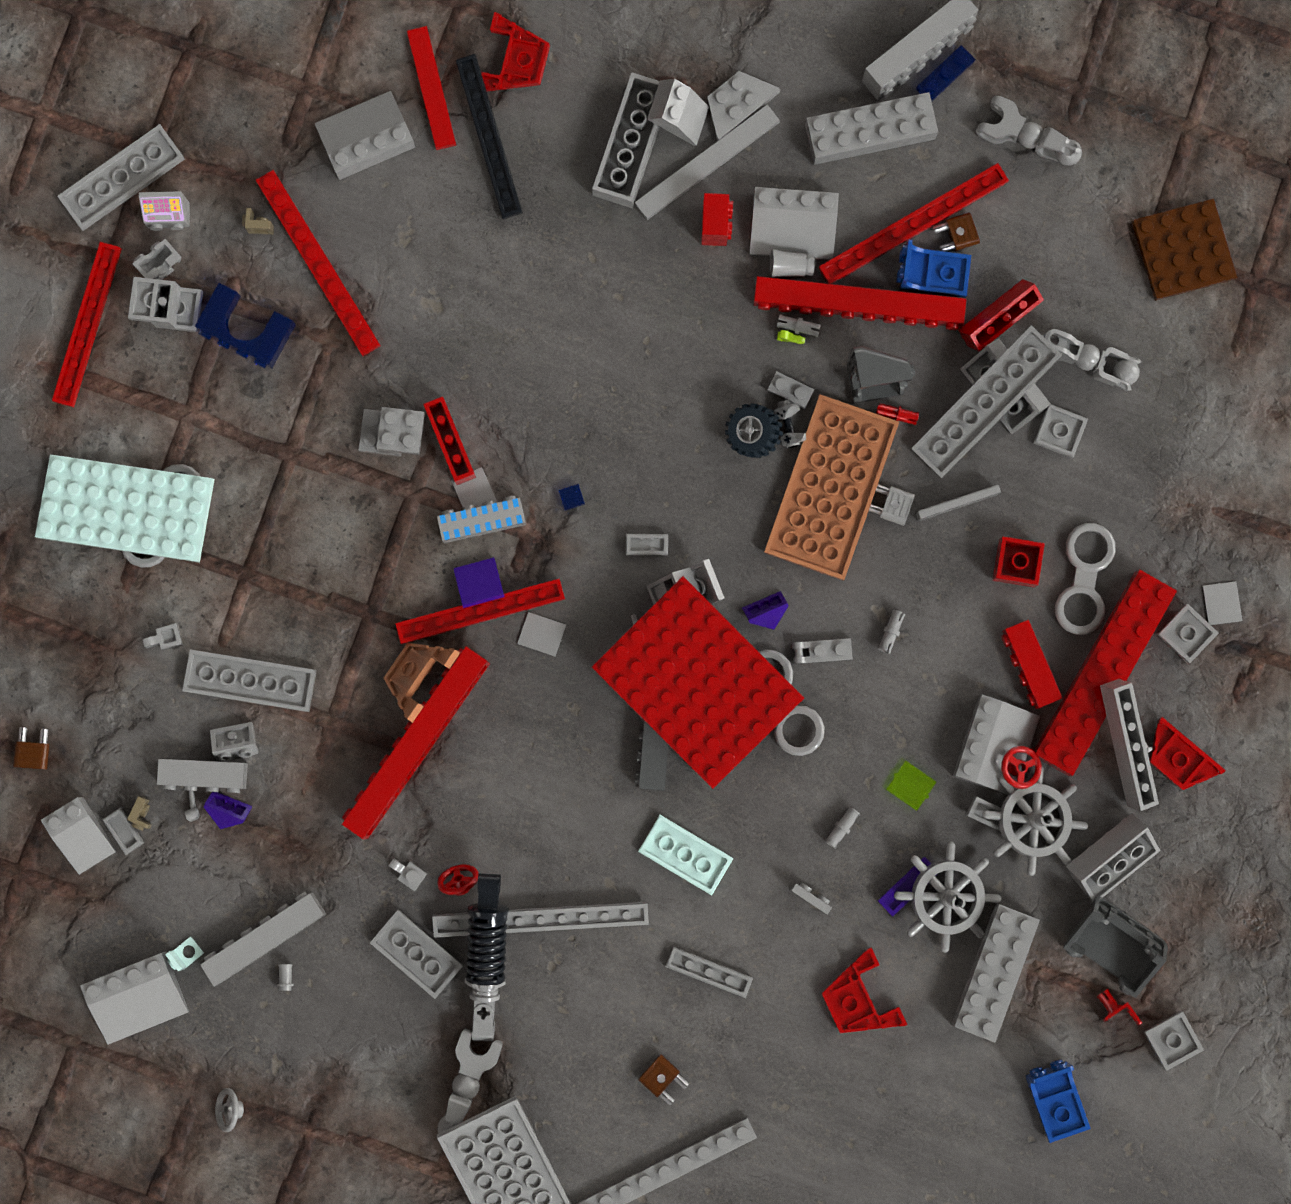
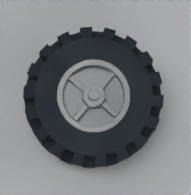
(753, 430)

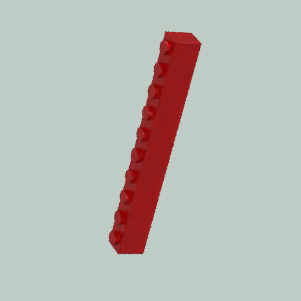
(859, 302)

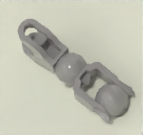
(1013, 127)
(1090, 358)
(466, 1084)

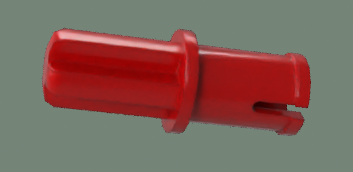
(897, 413)

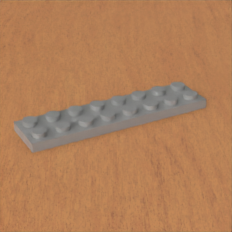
(986, 401)

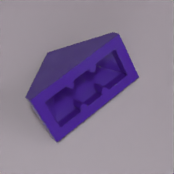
(766, 611)
(226, 810)

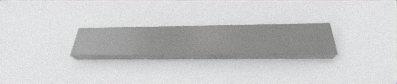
(707, 162)

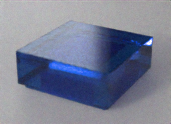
(571, 497)

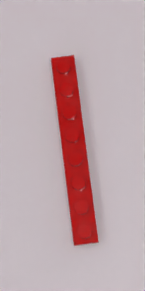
(86, 324)
(461, 617)

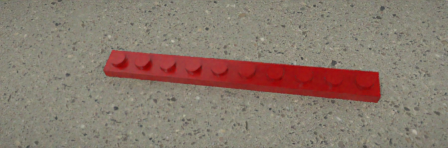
(913, 224)
(318, 263)

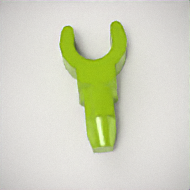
(787, 336)

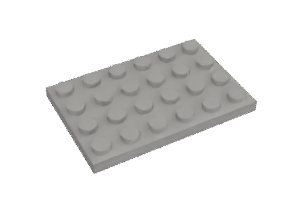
(501, 1158)

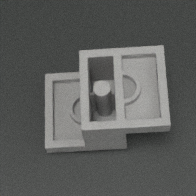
(165, 304)
(391, 431)
(700, 576)

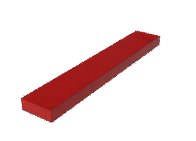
(431, 88)

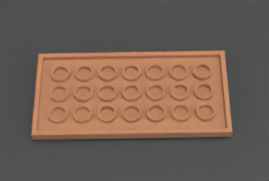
(831, 487)

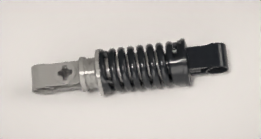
(486, 954)

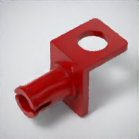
(1113, 1007)

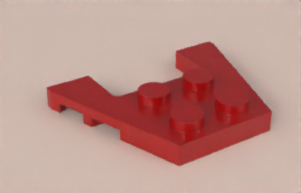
(523, 59)
(851, 1003)

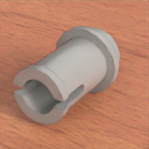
(285, 977)

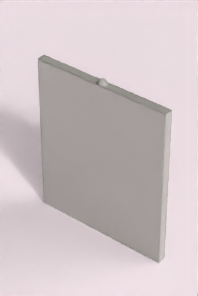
(475, 491)
(1222, 603)
(541, 634)

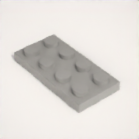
(416, 954)

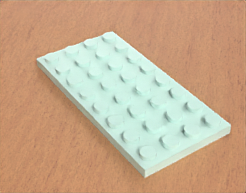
(124, 508)

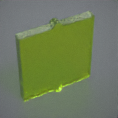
(911, 785)

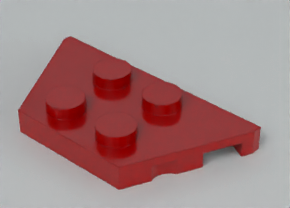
(1180, 758)

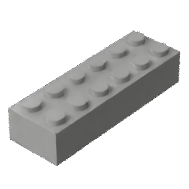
(919, 47)
(871, 128)
(628, 144)
(995, 972)

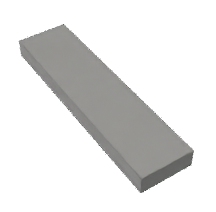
(958, 502)
(709, 972)

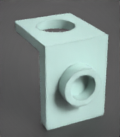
(177, 959)

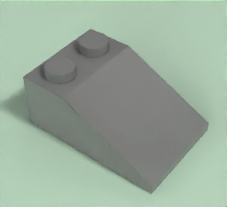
(678, 110)
(78, 835)

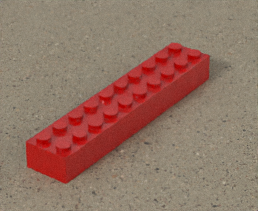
(1109, 659)
(415, 744)

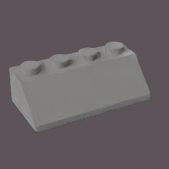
(1026, 408)
(1113, 857)

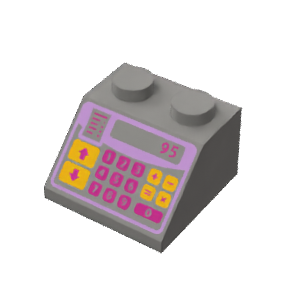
(165, 210)

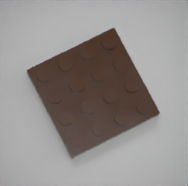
(1184, 249)

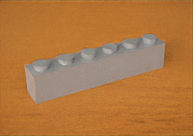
(1129, 744)
(263, 939)

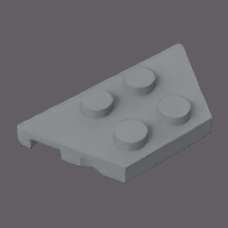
(738, 101)

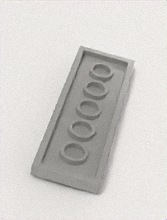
(121, 177)
(249, 680)

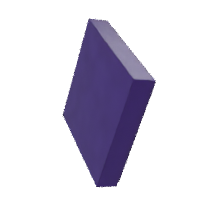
(478, 582)

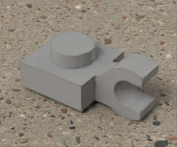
(166, 636)
(410, 875)

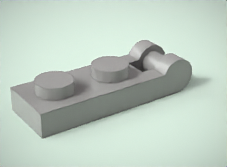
(823, 651)

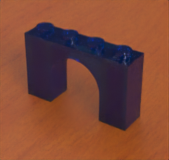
(263, 349)

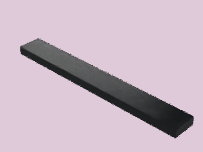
(489, 136)

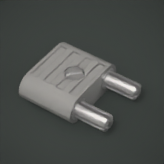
(896, 504)

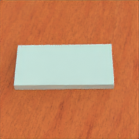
(685, 854)

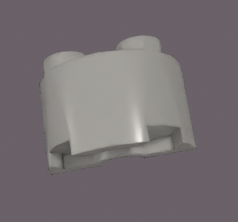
(158, 262)

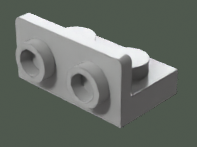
(233, 742)

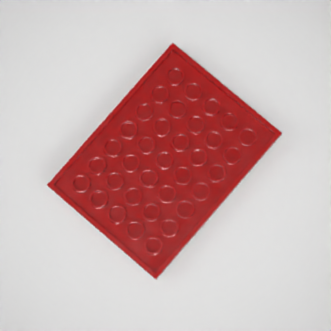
(698, 682)

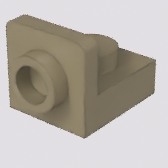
(258, 226)
(139, 809)

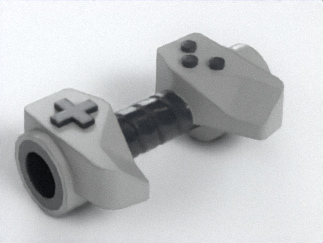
(786, 411)

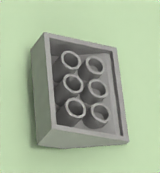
(365, 135)
(794, 222)
(991, 733)
(135, 998)

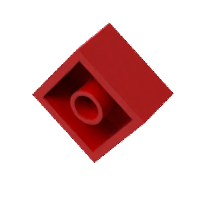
(715, 223)
(1018, 562)

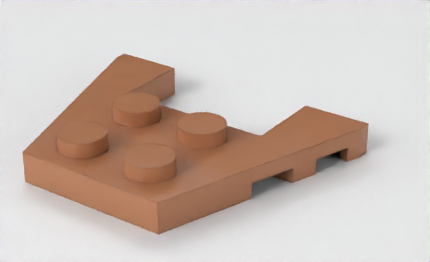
(411, 669)

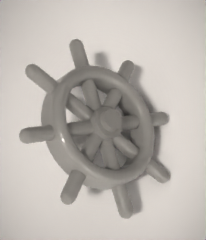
(1035, 821)
(948, 897)

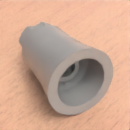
(790, 264)

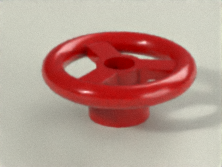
(1013, 769)
(459, 884)

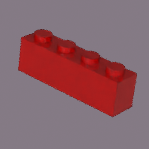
(1001, 315)
(449, 440)
(1031, 664)

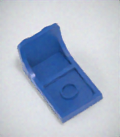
(933, 271)
(1057, 1100)

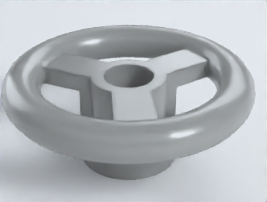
(231, 1110)

